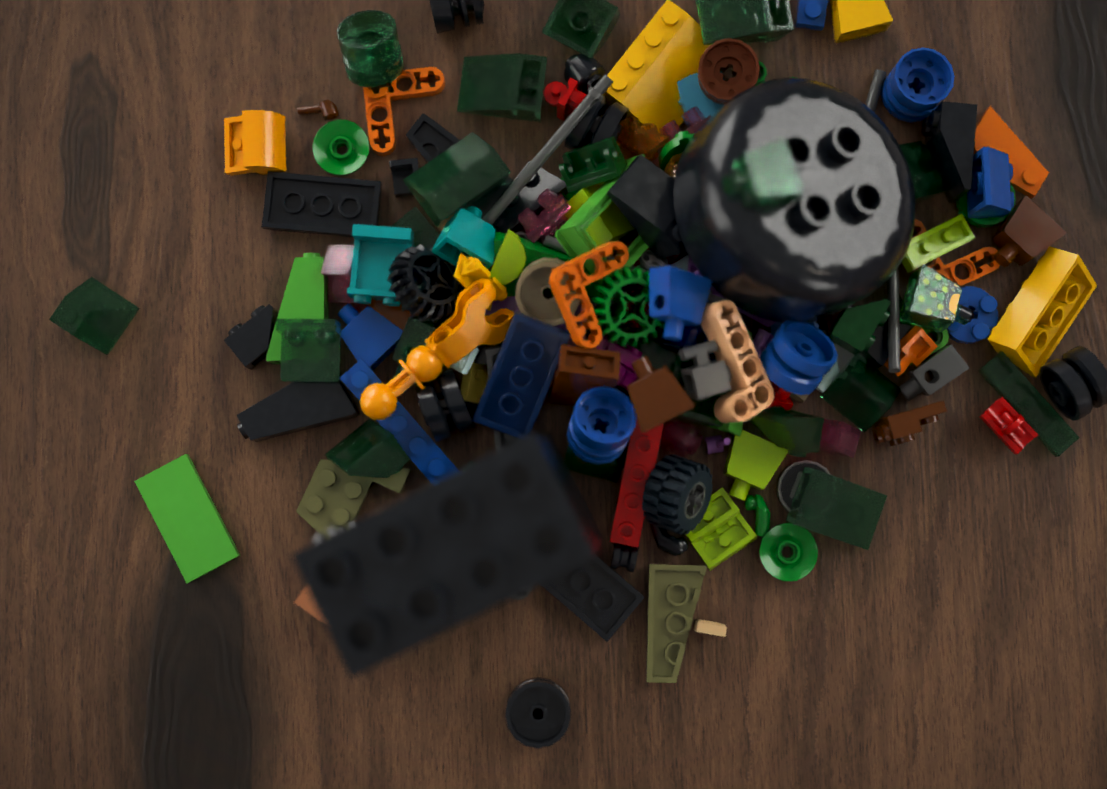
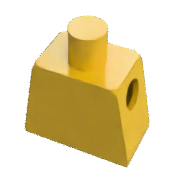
(859, 18)

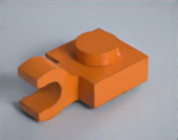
(914, 348)

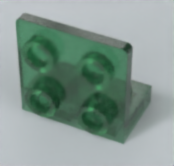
(310, 350)

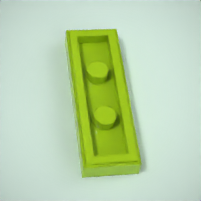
(937, 242)

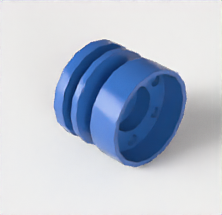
(917, 84)
(601, 425)

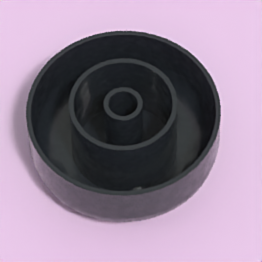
(828, 243)

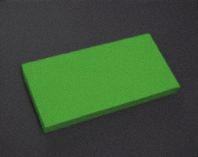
(187, 518)

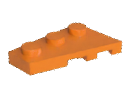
(996, 134)

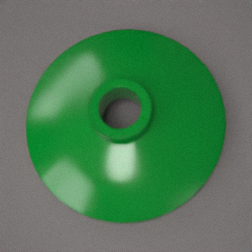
(331, 138)
(803, 554)

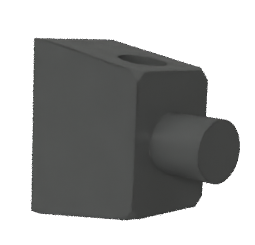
(944, 365)

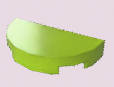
(509, 260)

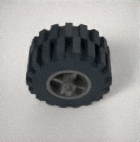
(677, 494)

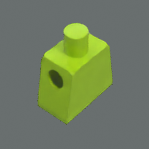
(751, 463)

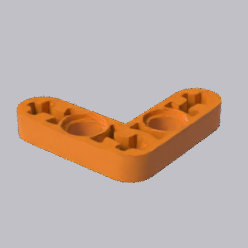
(384, 98)
(948, 269)
(577, 281)

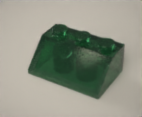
(457, 178)

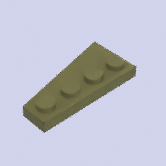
(670, 613)

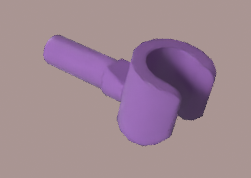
(716, 443)

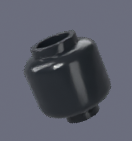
(584, 71)

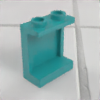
(372, 257)

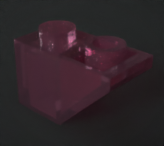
(839, 438)

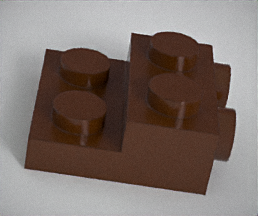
(903, 426)

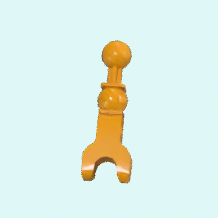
(446, 345)

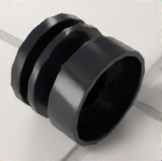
(446, 10)

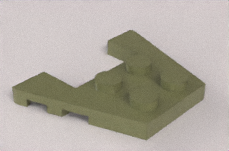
(337, 498)

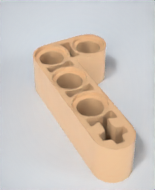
(749, 383)

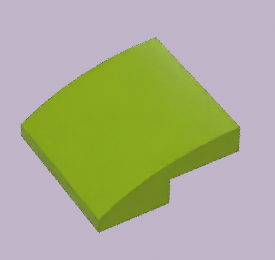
(720, 531)

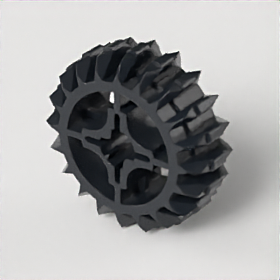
(424, 284)

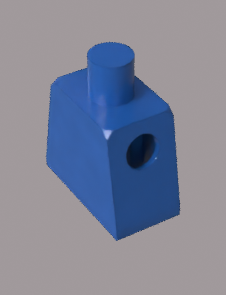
(677, 299)
(369, 334)

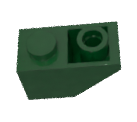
(857, 324)

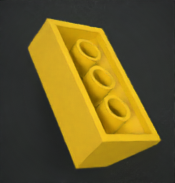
(1043, 310)

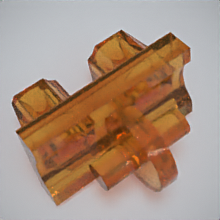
(641, 139)

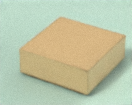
(710, 627)

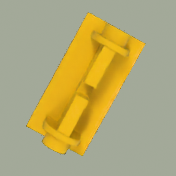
(471, 269)

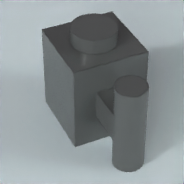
(705, 376)

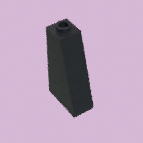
(297, 409)

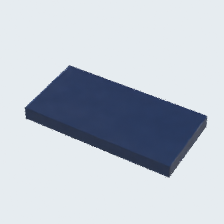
(521, 376)

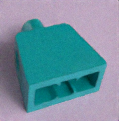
(467, 235)

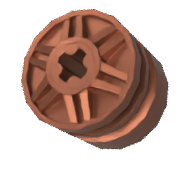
(730, 54)

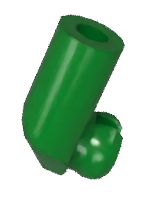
(762, 513)

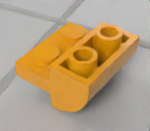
(255, 143)

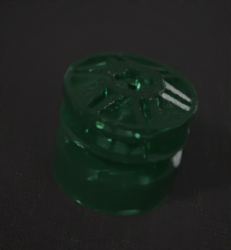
(370, 48)

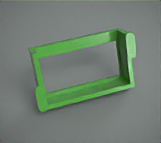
(576, 239)

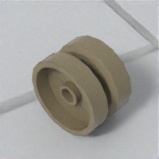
(530, 288)

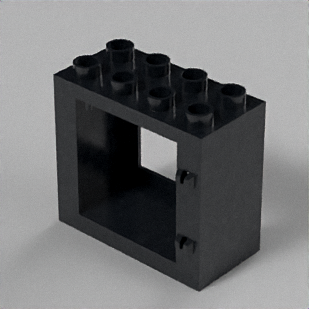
(448, 552)

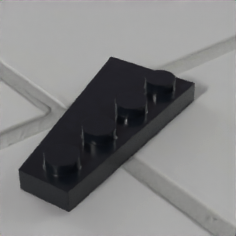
(432, 140)

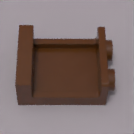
(580, 371)

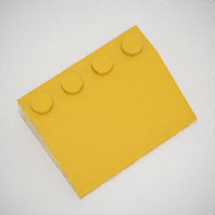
(654, 64)

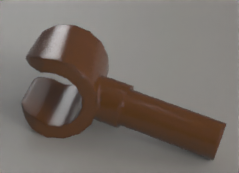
(327, 108)

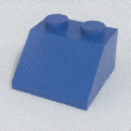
(990, 185)

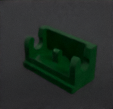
(592, 164)

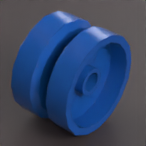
(798, 357)

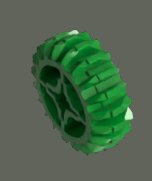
(619, 315)

